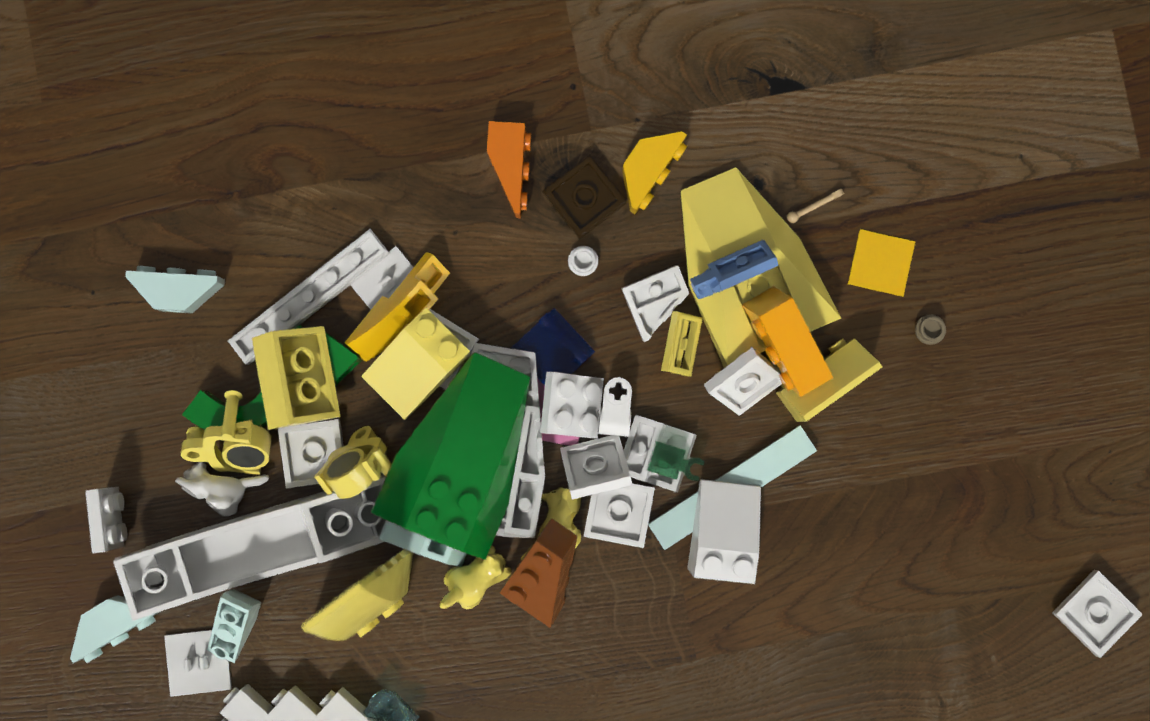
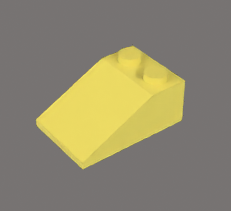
(416, 363)

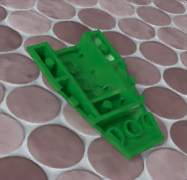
(460, 460)

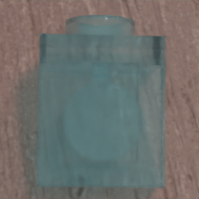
(389, 707)

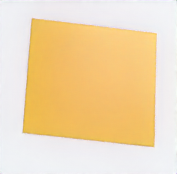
(881, 262)

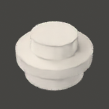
(583, 261)

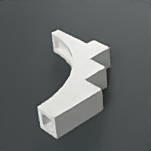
(292, 706)

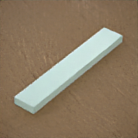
(756, 470)

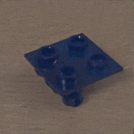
(555, 345)

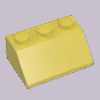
(849, 367)
(295, 377)

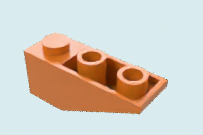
(506, 152)

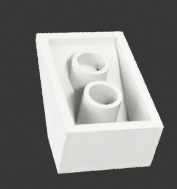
(726, 532)

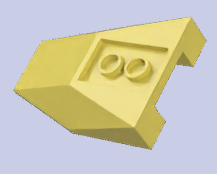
(724, 218)

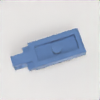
(734, 269)

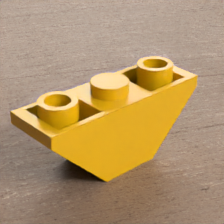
(649, 165)

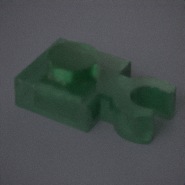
(669, 460)

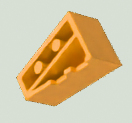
(787, 341)

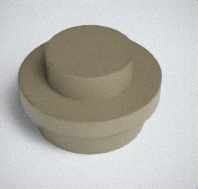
(930, 329)

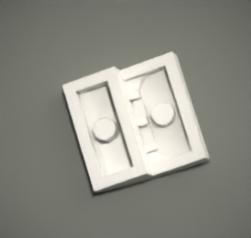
(640, 446)

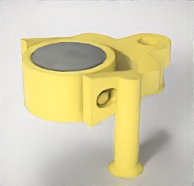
(244, 446)
(354, 465)

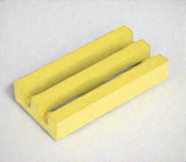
(678, 342)

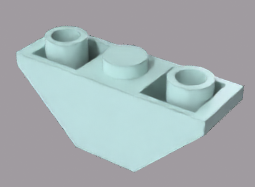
(175, 289)
(421, 545)
(232, 624)
(105, 625)

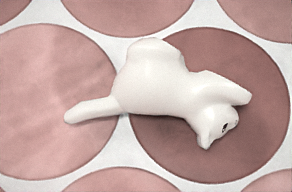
(220, 492)

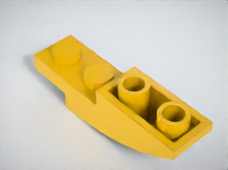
(394, 313)

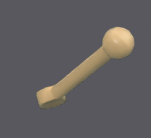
(793, 217)

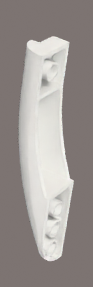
(248, 549)

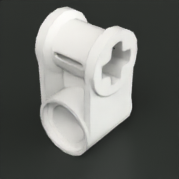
(616, 414)

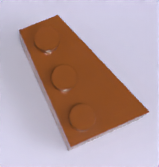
(543, 573)

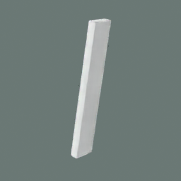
(312, 292)

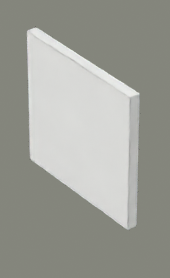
(383, 278)
(193, 667)

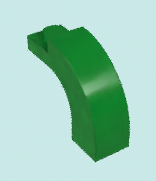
(209, 411)

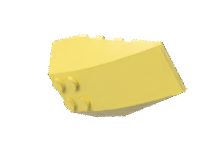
(363, 603)

